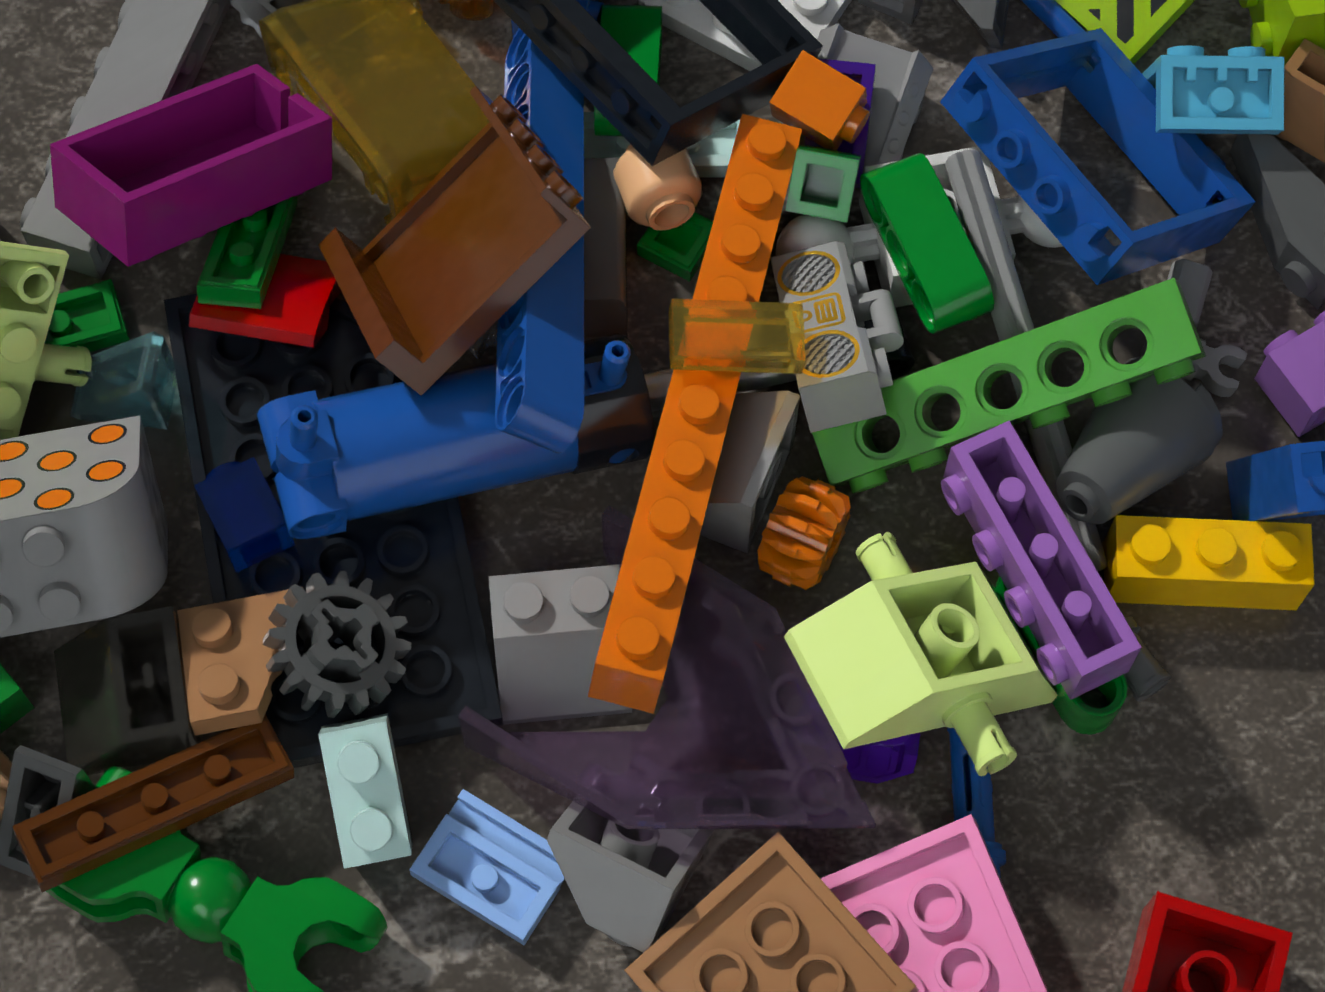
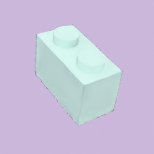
(365, 790)

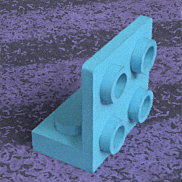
(1218, 92)

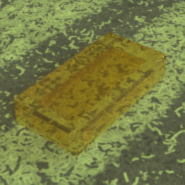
(736, 336)

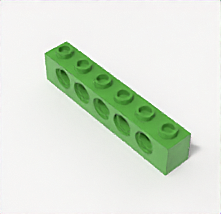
(1155, 310)

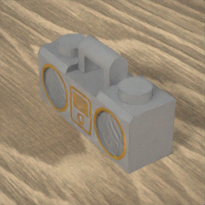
(843, 360)

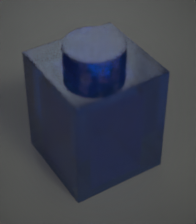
(244, 513)

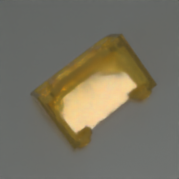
(384, 81)

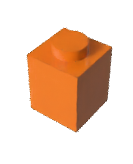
(820, 102)

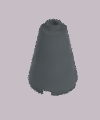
(1137, 447)

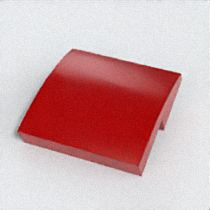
(292, 310)

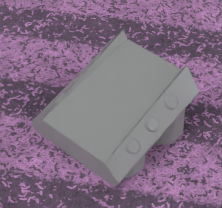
(897, 91)

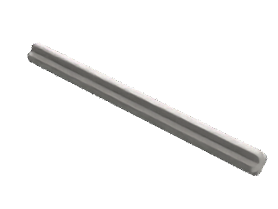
(1012, 316)

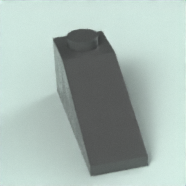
(1287, 212)

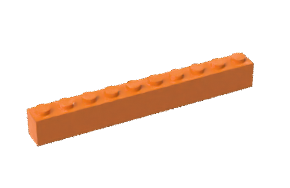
(691, 430)

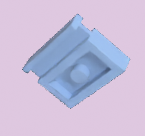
(490, 867)

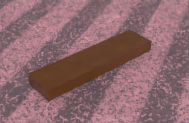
(152, 803)

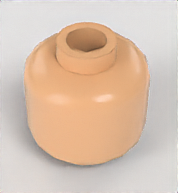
(658, 194)

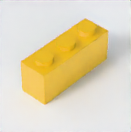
(1209, 562)

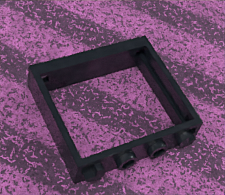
(633, 99)

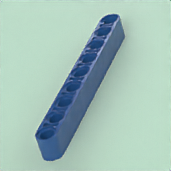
(544, 329)

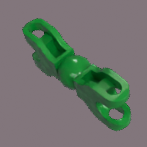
(214, 901)

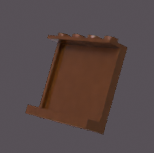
(459, 249)

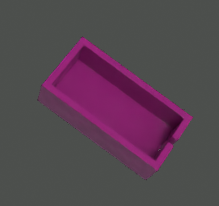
(191, 163)

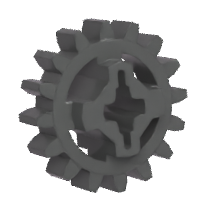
(324, 623)

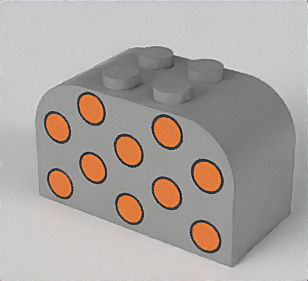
(78, 526)

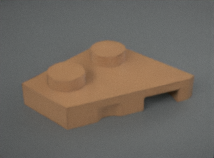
(227, 661)

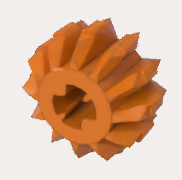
(803, 532)

